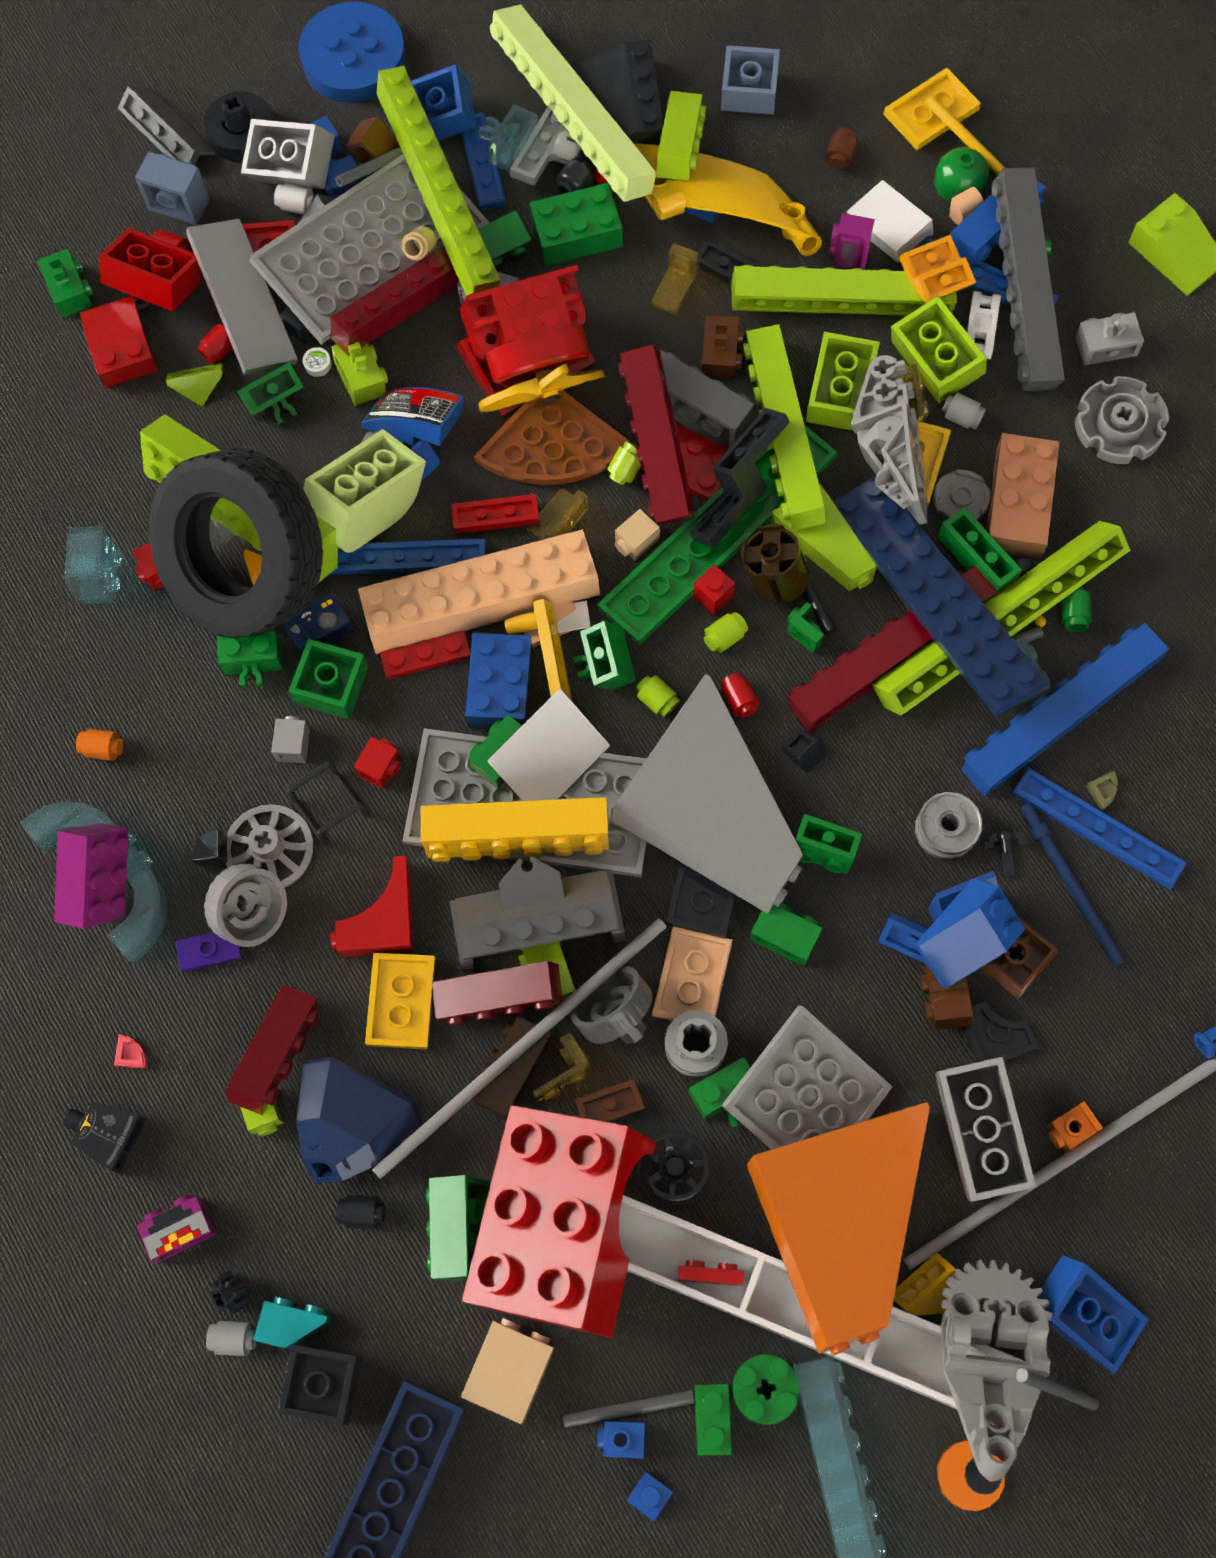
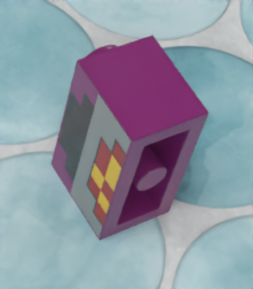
(176, 1228)

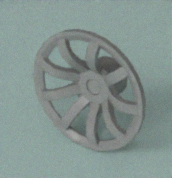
(268, 844)

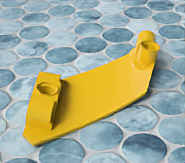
(731, 190)

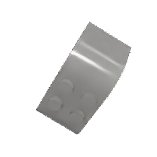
(985, 1129)

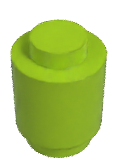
(624, 464)
(725, 632)
(657, 695)

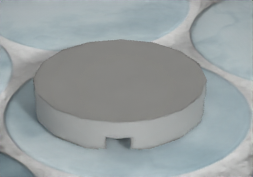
(961, 490)

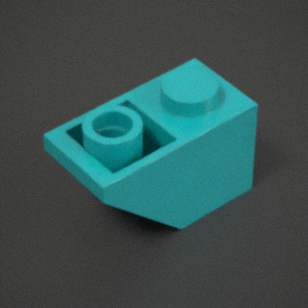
(288, 1326)

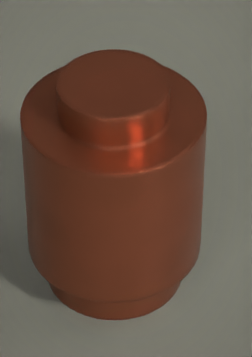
(841, 149)

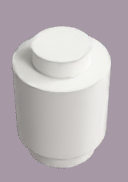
(293, 198)

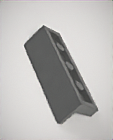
(163, 125)

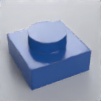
(649, 1496)

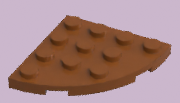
(551, 444)

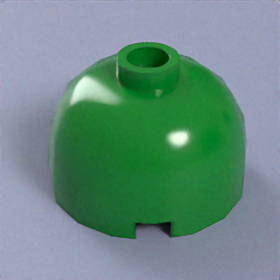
(959, 171)

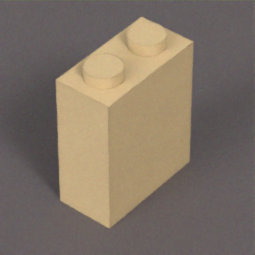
(508, 1371)

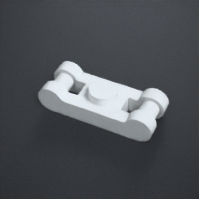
(983, 321)

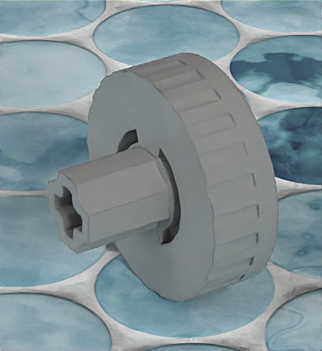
(232, 895)

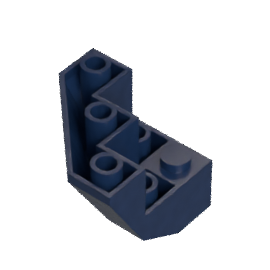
(349, 1120)

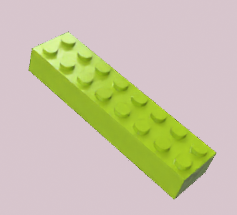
(169, 443)

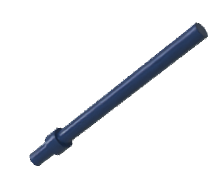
(1041, 832)

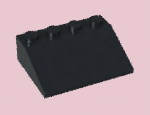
(627, 88)

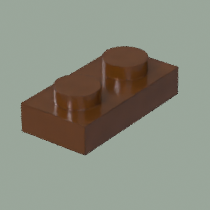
(611, 1103)

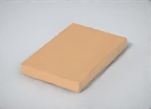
(691, 973)

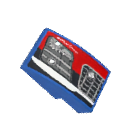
(415, 414)

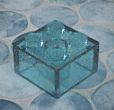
(92, 565)

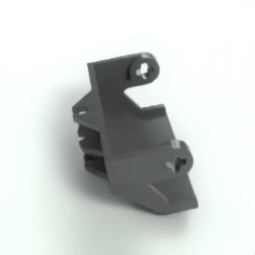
(535, 911)

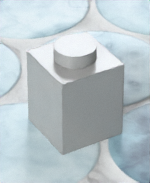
(290, 740)

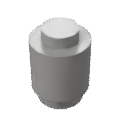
(963, 411)
(231, 1338)

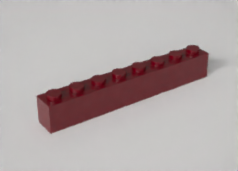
(857, 670)

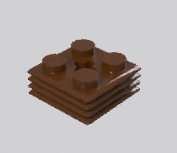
(1019, 974)

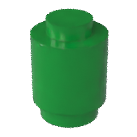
(1076, 611)

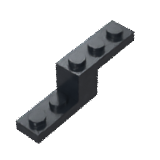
(739, 477)

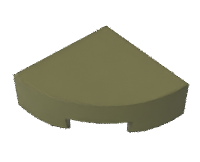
(1103, 789)

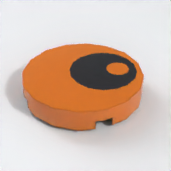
(963, 1482)

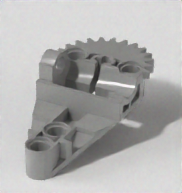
(988, 1386)

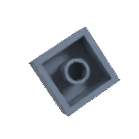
(750, 79)
(172, 188)

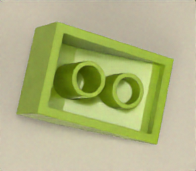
(1176, 244)

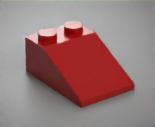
(118, 342)

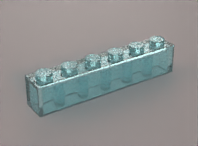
(836, 1460)

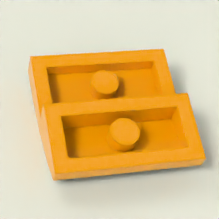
(937, 269)

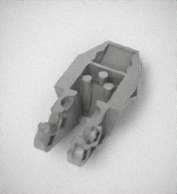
(891, 435)

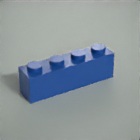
(980, 230)

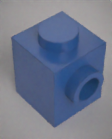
(622, 1439)

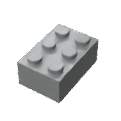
(287, 153)

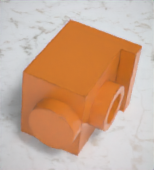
(1083, 1118)

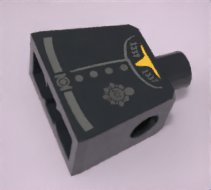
(105, 1133)

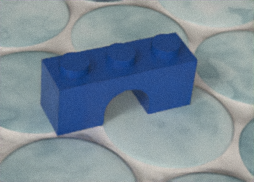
(336, 167)

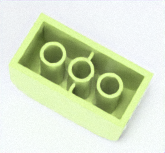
(366, 489)

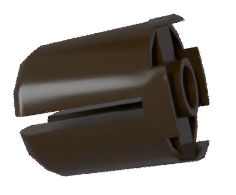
(775, 564)

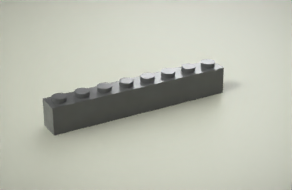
(1028, 279)

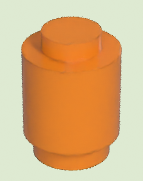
(99, 744)

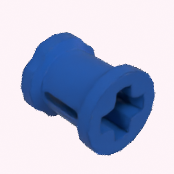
(1206, 1042)

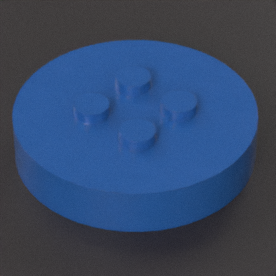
(347, 48)

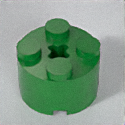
(781, 1400)

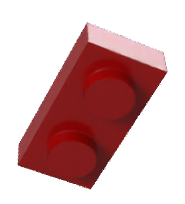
(725, 1274)

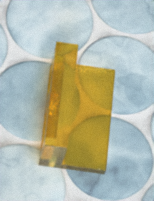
(560, 514)

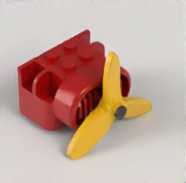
(528, 333)

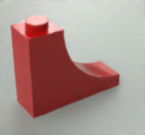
(384, 925)

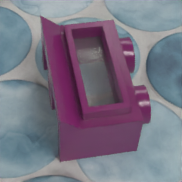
(851, 241)

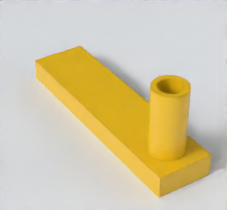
(545, 621)

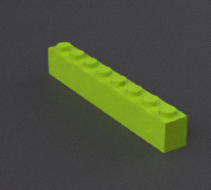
(826, 291)
(791, 449)

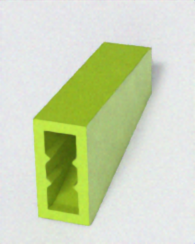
(833, 547)

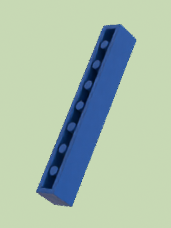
(1064, 709)

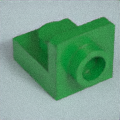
(804, 632)

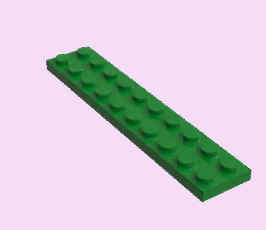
(669, 572)

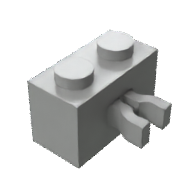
(1109, 338)

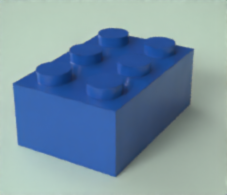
(498, 679)

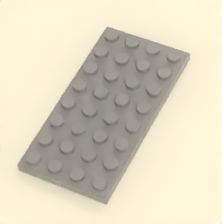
(348, 246)
(447, 778)

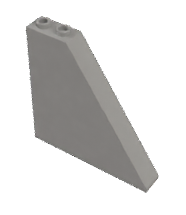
(711, 806)

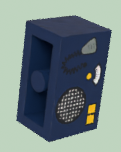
(320, 622)

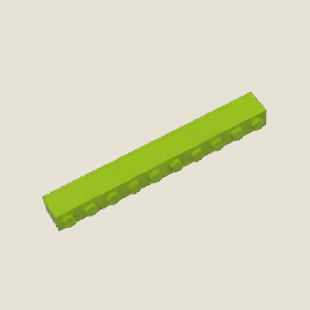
(436, 182)
(1013, 609)

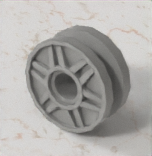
(958, 811)

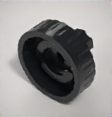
(236, 111)

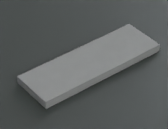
(241, 296)

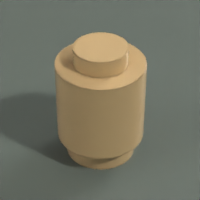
(419, 243)

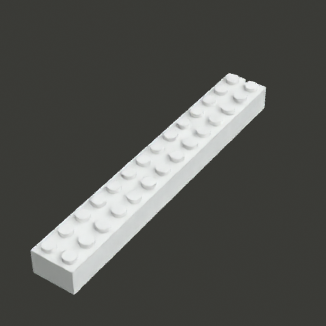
(659, 1242)

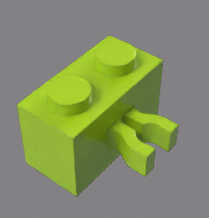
(360, 372)

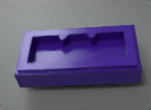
(205, 952)

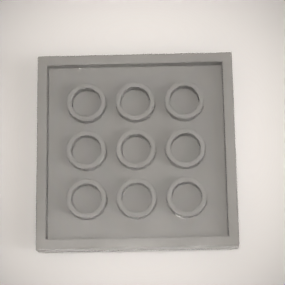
(805, 1085)

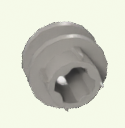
(696, 1024)

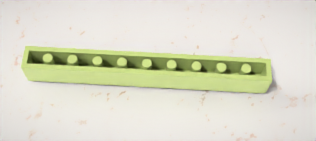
(573, 103)

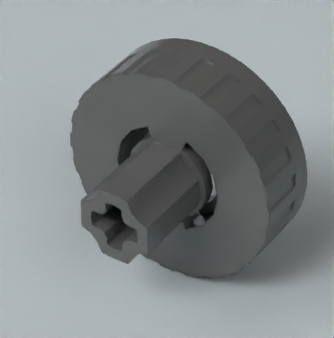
(615, 1009)

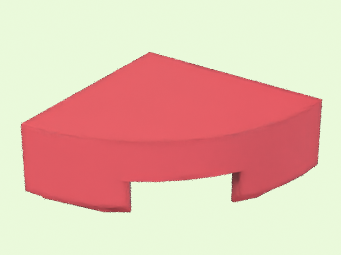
(130, 1054)

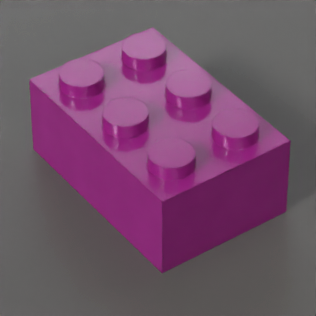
(91, 875)

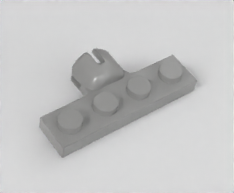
(546, 143)

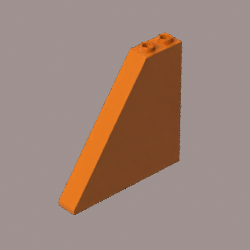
(843, 1220)

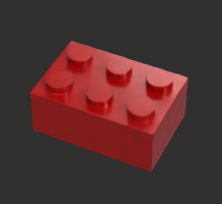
(150, 269)

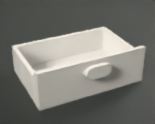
(897, 222)

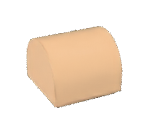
(964, 204)

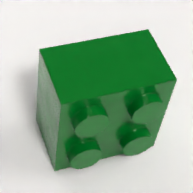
(328, 679)

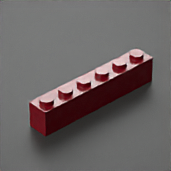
(394, 301)
(657, 435)

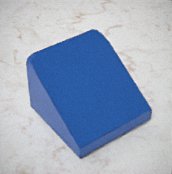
(425, 451)

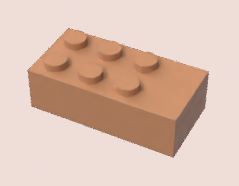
(1022, 494)

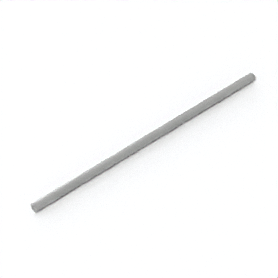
(518, 1049)
(1062, 1163)

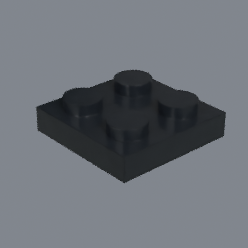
(700, 904)

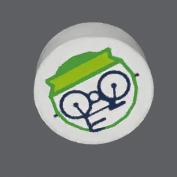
(317, 362)

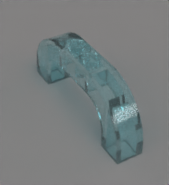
(149, 912)

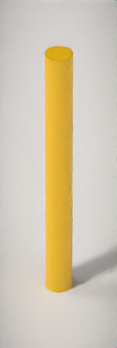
(963, 133)

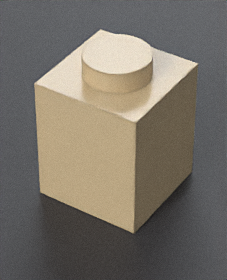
(636, 535)

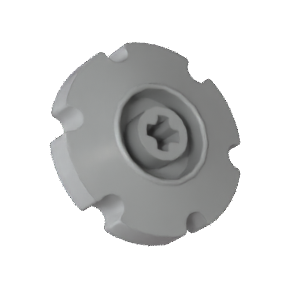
(1121, 420)

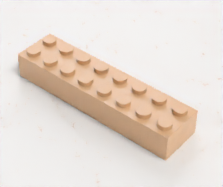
(478, 591)

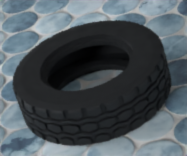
(284, 526)

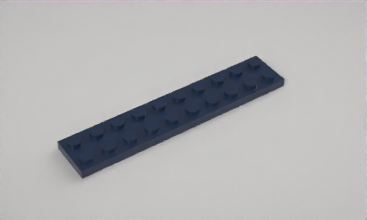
(940, 599)

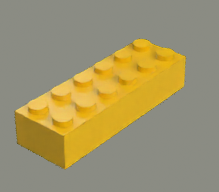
(515, 828)

